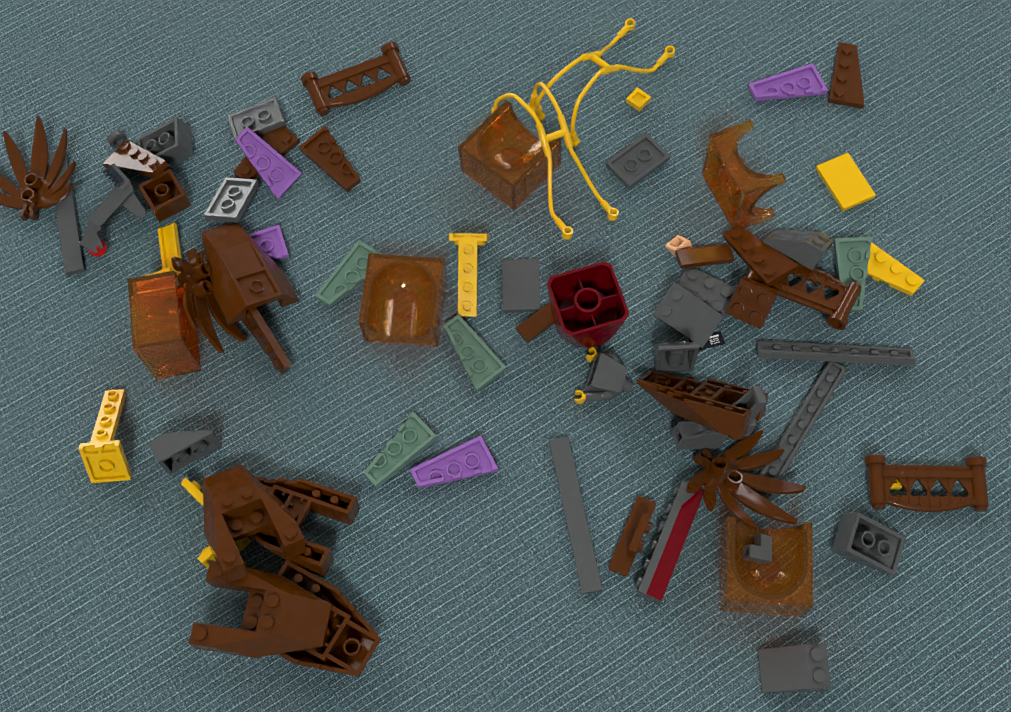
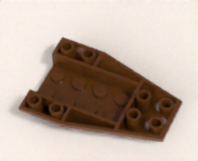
(243, 273)

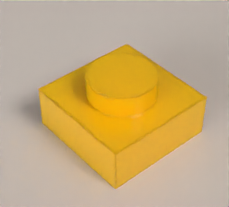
(638, 99)

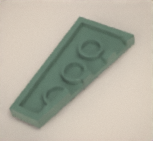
(852, 263)
(347, 275)
(476, 357)

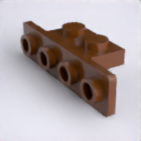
(632, 536)

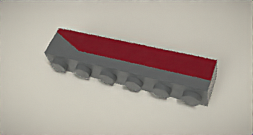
(670, 544)

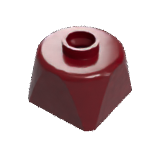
(587, 305)

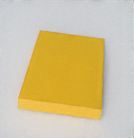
(845, 182)

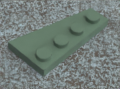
(405, 446)

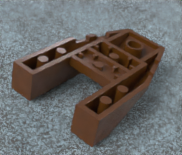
(702, 401)
(300, 498)
(240, 507)
(275, 620)
(348, 636)

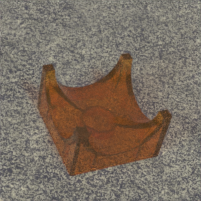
(734, 183)

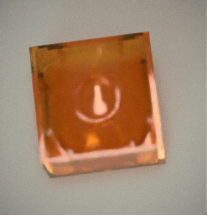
(506, 157)
(403, 299)
(160, 326)
(773, 588)

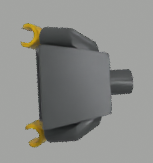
(605, 378)

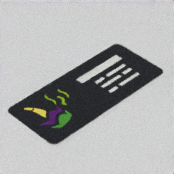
(715, 340)

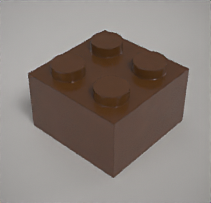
(164, 195)
(752, 302)

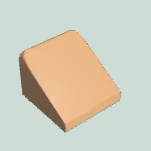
(678, 243)

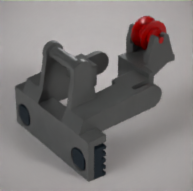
(118, 195)

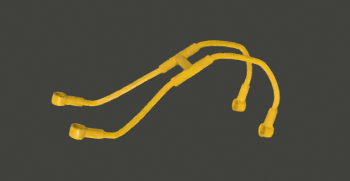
(605, 69)
(567, 232)

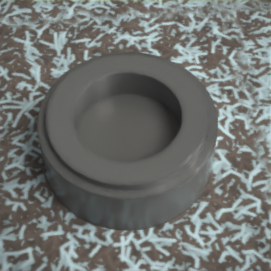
(116, 138)

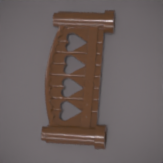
(388, 62)
(836, 307)
(971, 477)

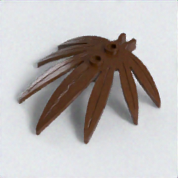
(36, 187)
(199, 296)
(724, 475)

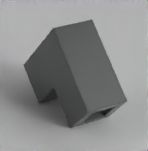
(761, 550)

